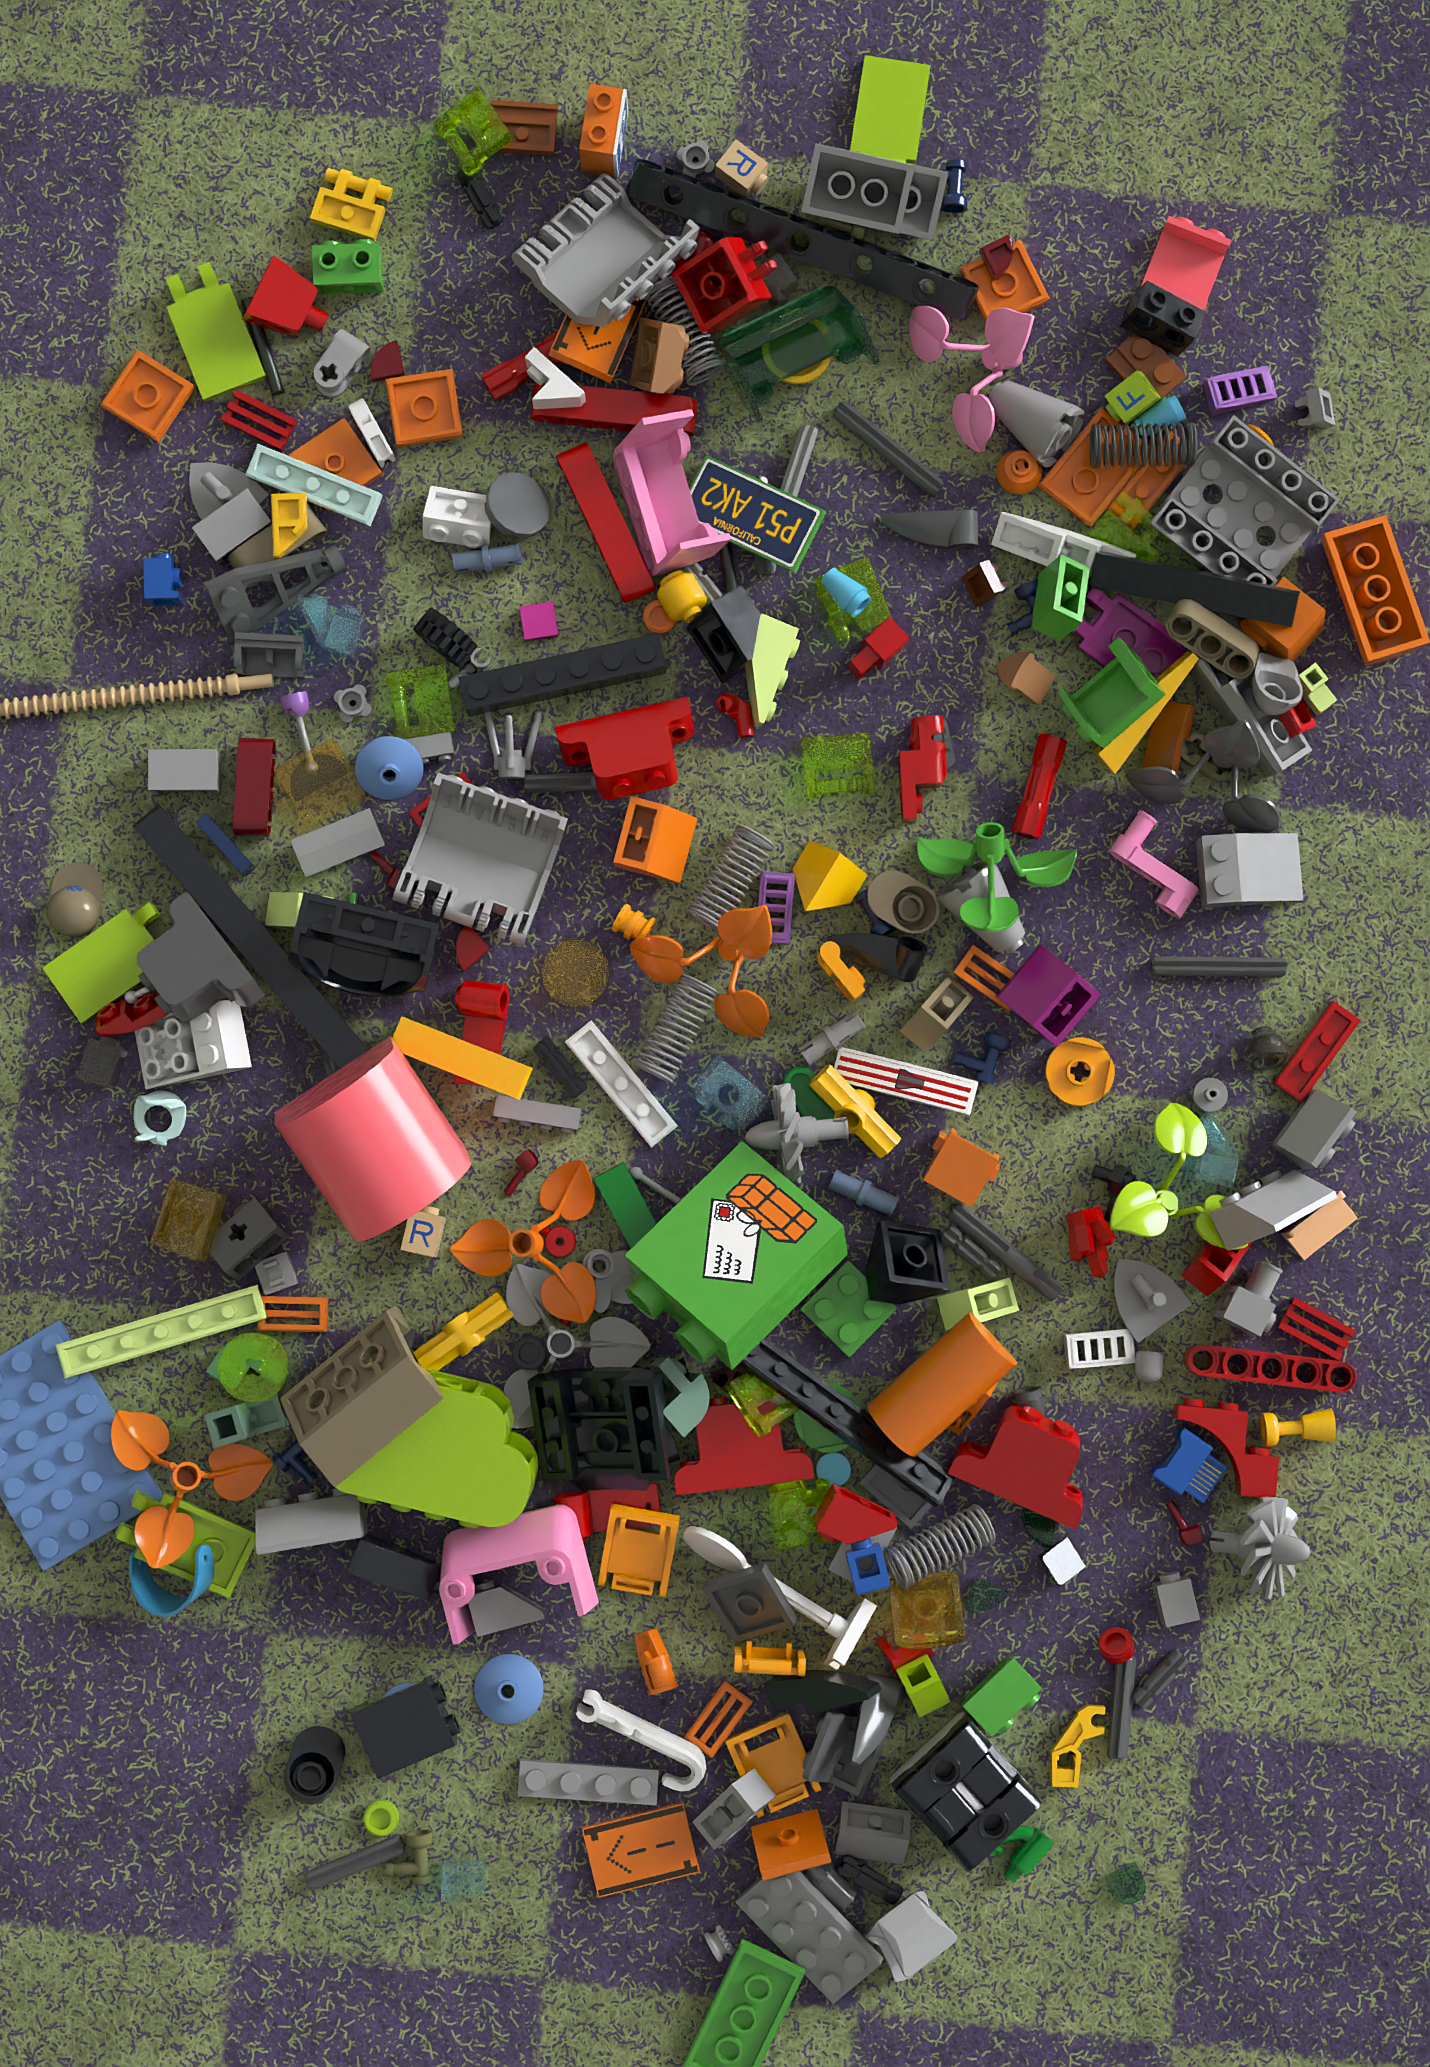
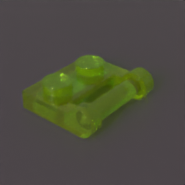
(481, 123)
(431, 698)
(835, 754)
(751, 1393)

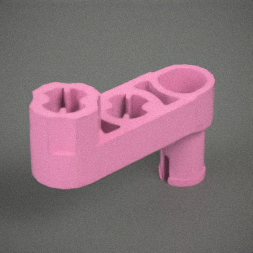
(1176, 890)

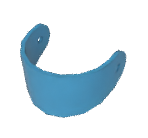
(161, 1602)

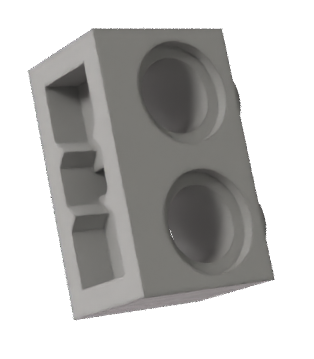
(734, 1808)

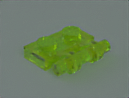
(1118, 533)
(871, 616)
(789, 1512)

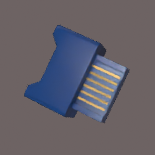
(1189, 1467)

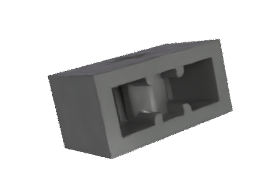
(262, 1233)

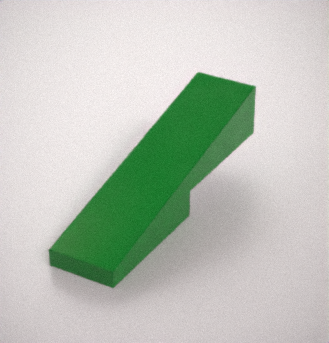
(625, 1203)

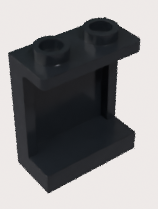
(406, 1726)

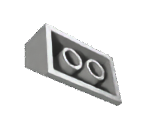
(1268, 1207)
(309, 1521)

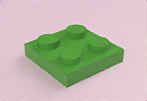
(845, 1311)

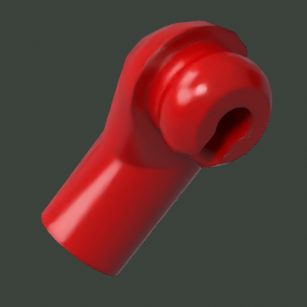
(738, 710)

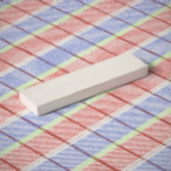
(621, 1084)

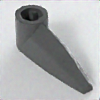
(942, 528)
(874, 1717)

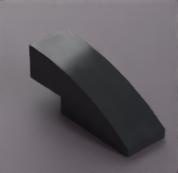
(819, 1690)

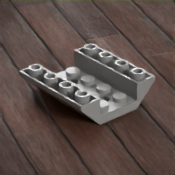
(1256, 492)

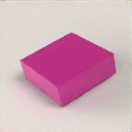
(538, 621)

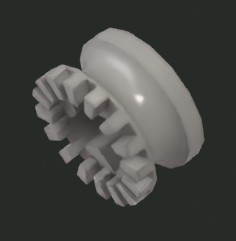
(718, 1943)

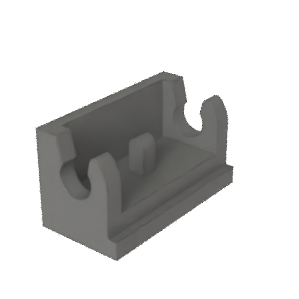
(270, 654)

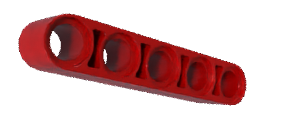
(616, 408)
(605, 522)
(1285, 1372)

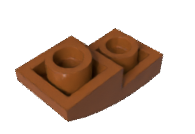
(1167, 735)

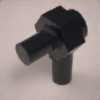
(1116, 1180)

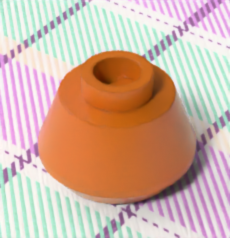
(1022, 479)

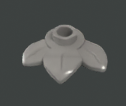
(613, 1280)

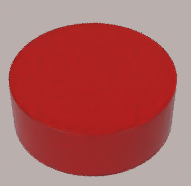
(1116, 1645)

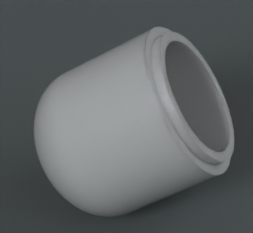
(1149, 1366)

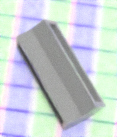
(337, 842)

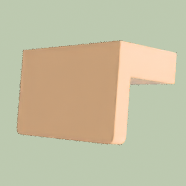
(1319, 1226)

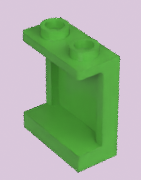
(1112, 697)

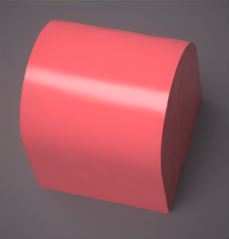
(374, 1141)

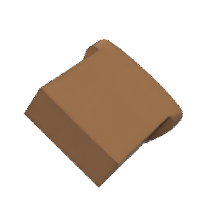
(1025, 676)

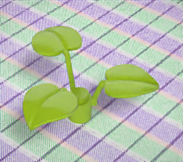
(1146, 1213)

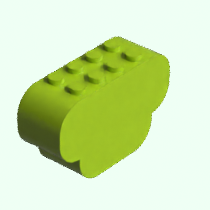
(454, 1460)

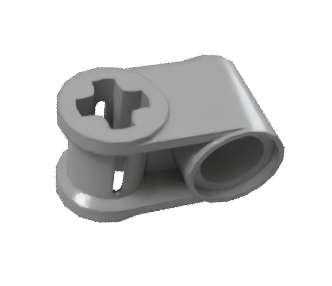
(341, 359)

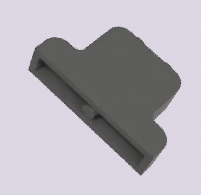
(194, 965)

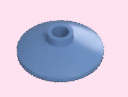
(389, 754)
(513, 1671)

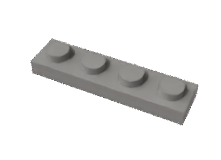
(588, 1782)

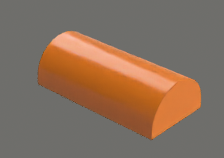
(1375, 590)
(940, 1385)

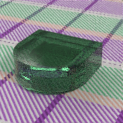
(1127, 1884)

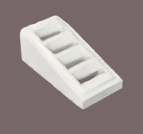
(1071, 1349)

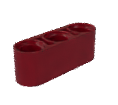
(252, 787)

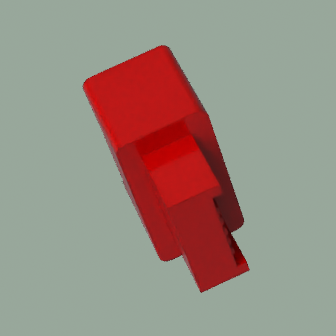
(879, 648)

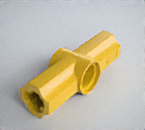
(858, 1108)
(464, 1333)

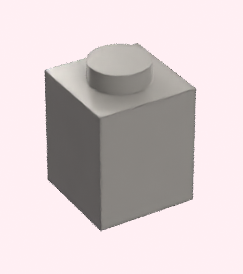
(1175, 1599)

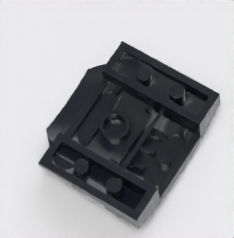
(601, 1427)

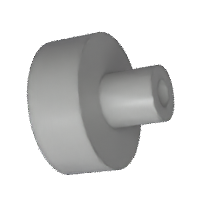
(1202, 1098)

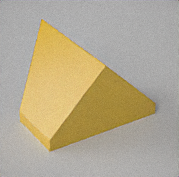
(826, 877)

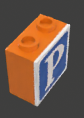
(603, 130)

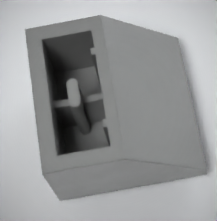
(1314, 1130)

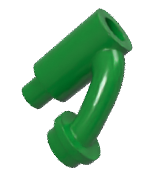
(1028, 1854)

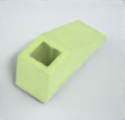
(766, 671)

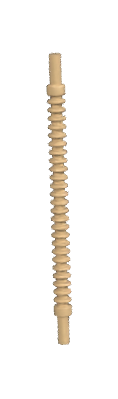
(231, 684)

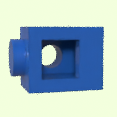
(162, 580)
(871, 1579)

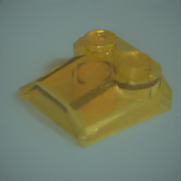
(927, 1612)

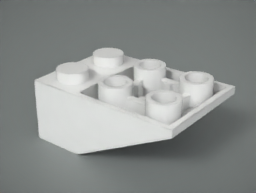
(193, 1049)

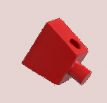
(284, 301)

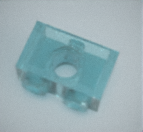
(721, 1075)

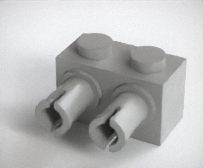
(1250, 1307)

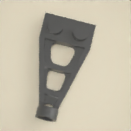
(232, 603)

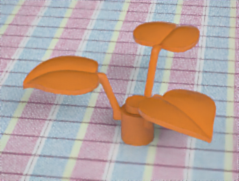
(741, 933)
(488, 1243)
(160, 1531)

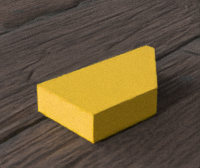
(288, 520)

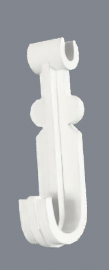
(648, 1735)

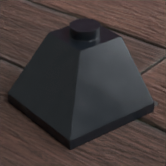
(727, 632)
(905, 1263)

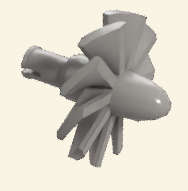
(792, 1133)
(1266, 1544)

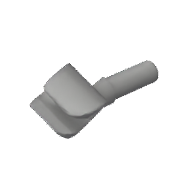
(471, 667)

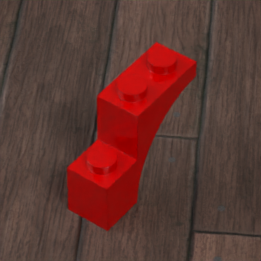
(1253, 1471)

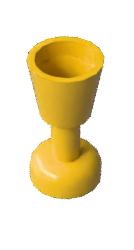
(1311, 1426)

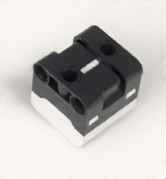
(965, 1791)

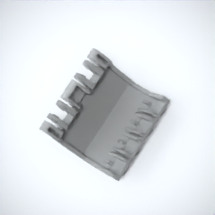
(602, 255)
(482, 855)

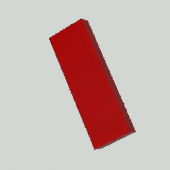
(1316, 1051)

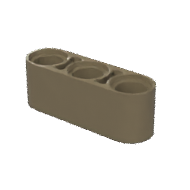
(260, 547)
(1220, 653)

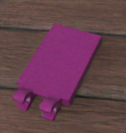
(1135, 627)

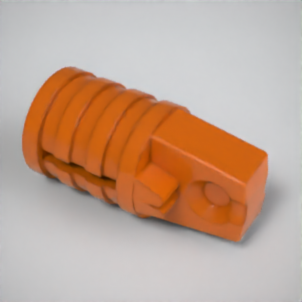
(654, 1662)

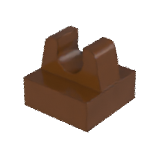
(983, 582)

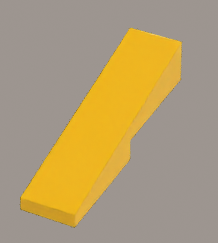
(1120, 748)
(461, 1058)

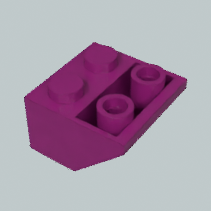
(1048, 995)

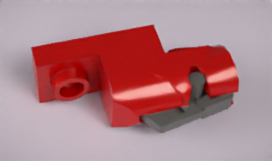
(924, 764)

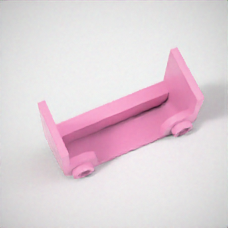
(659, 496)
(540, 1535)

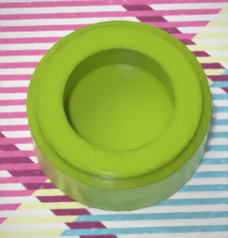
(381, 1818)

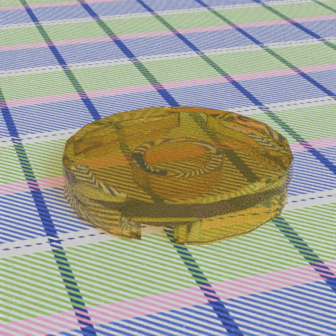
(575, 973)

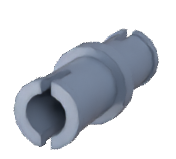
(487, 558)
(863, 1193)

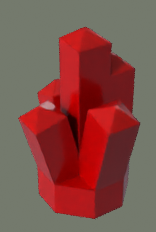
(1089, 1237)

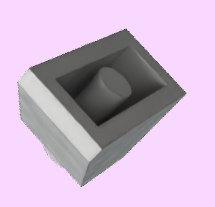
(501, 1608)

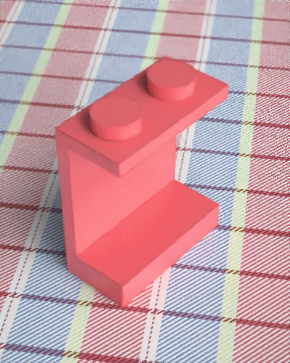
(1187, 260)

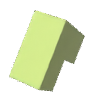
(1314, 689)

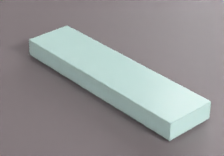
(319, 485)

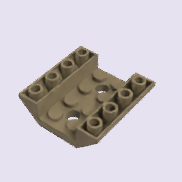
(359, 1405)

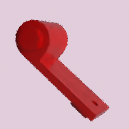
(485, 1016)
(594, 1506)

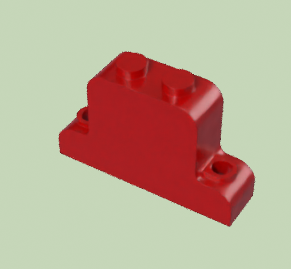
(629, 748)
(736, 1456)
(1026, 1464)

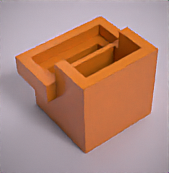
(1284, 640)
(960, 1167)

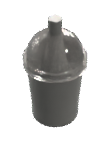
(831, 1885)

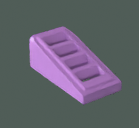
(1214, 398)
(784, 879)

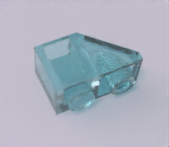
(334, 628)
(1220, 1159)

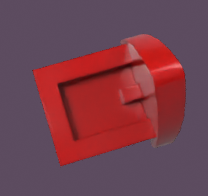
(901, 1655)

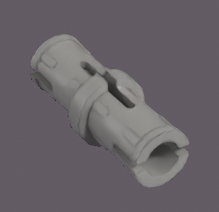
(832, 1037)

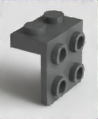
(832, 1754)

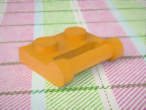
(847, 980)

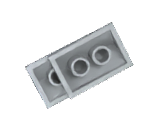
(874, 191)
(1236, 702)

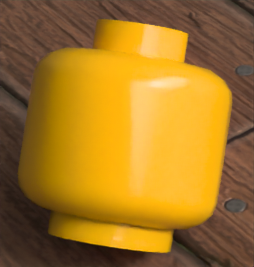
(681, 596)

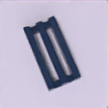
(225, 845)

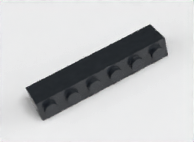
(562, 675)

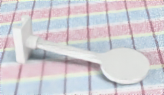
(847, 1632)

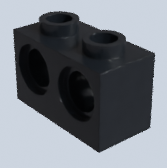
(1162, 318)

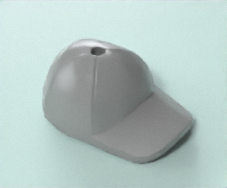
(1276, 684)

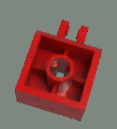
(727, 265)

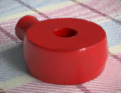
(552, 1235)

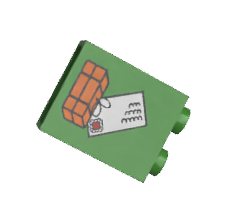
(734, 1257)

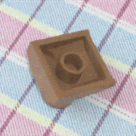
(658, 356)

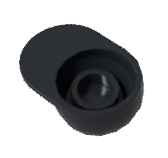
(314, 1765)

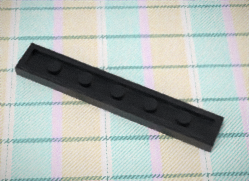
(1210, 590)

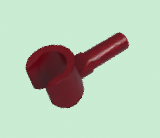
(395, 873)
(527, 1162)
(1188, 1535)

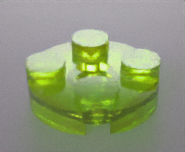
(273, 1370)

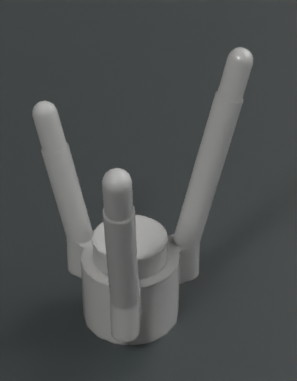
(510, 762)

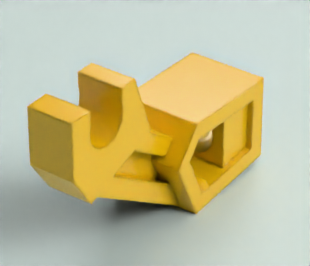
(1071, 1738)

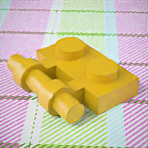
(348, 213)

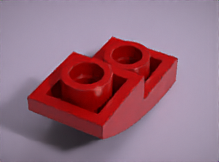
(121, 1018)

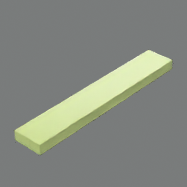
(161, 1331)

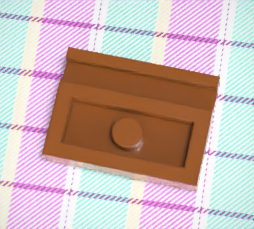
(531, 126)
(1152, 360)

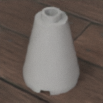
(1036, 419)
(975, 884)

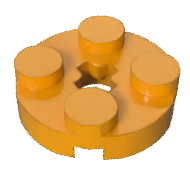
(1095, 1060)

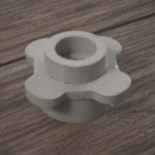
(695, 150)
(344, 698)

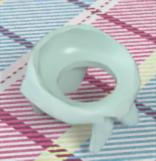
(171, 1103)

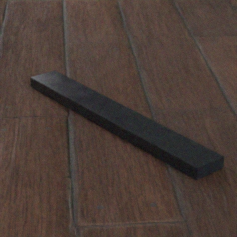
(846, 1420)

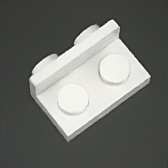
(456, 518)

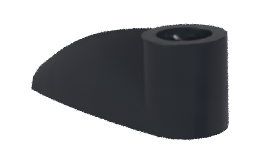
(887, 955)

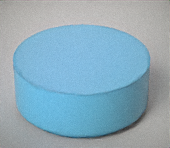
(833, 1468)

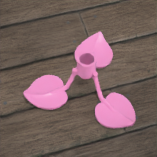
(1007, 338)

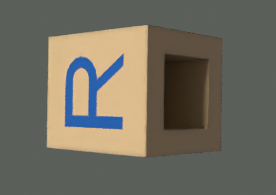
(742, 170)
(424, 1232)

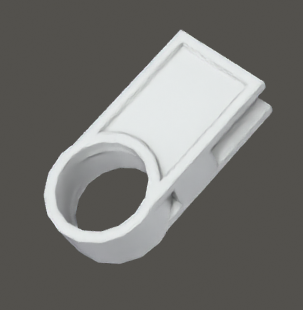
(371, 432)

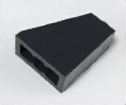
(395, 1568)

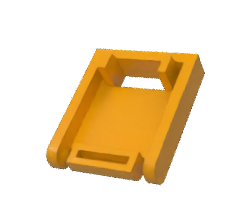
(638, 1554)
(769, 1660)
(776, 1762)

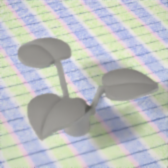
(612, 1339)

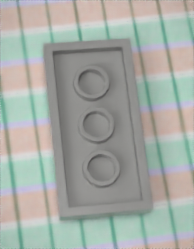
(810, 1932)

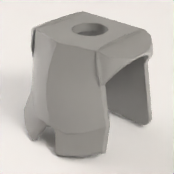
(910, 1936)

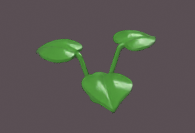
(993, 914)

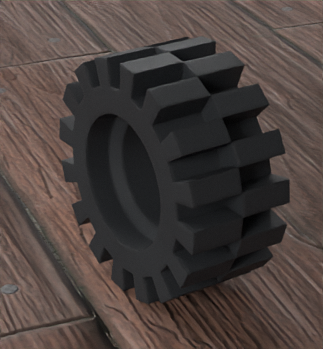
(445, 637)

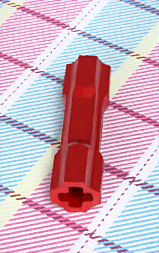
(509, 375)
(1039, 786)

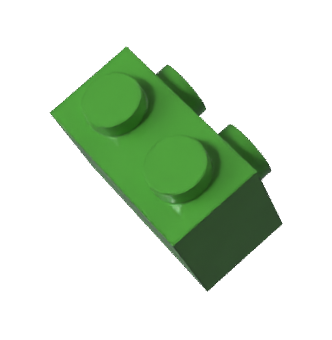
(347, 267)
(1060, 598)
(1001, 1696)

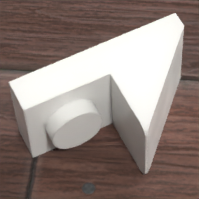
(558, 388)

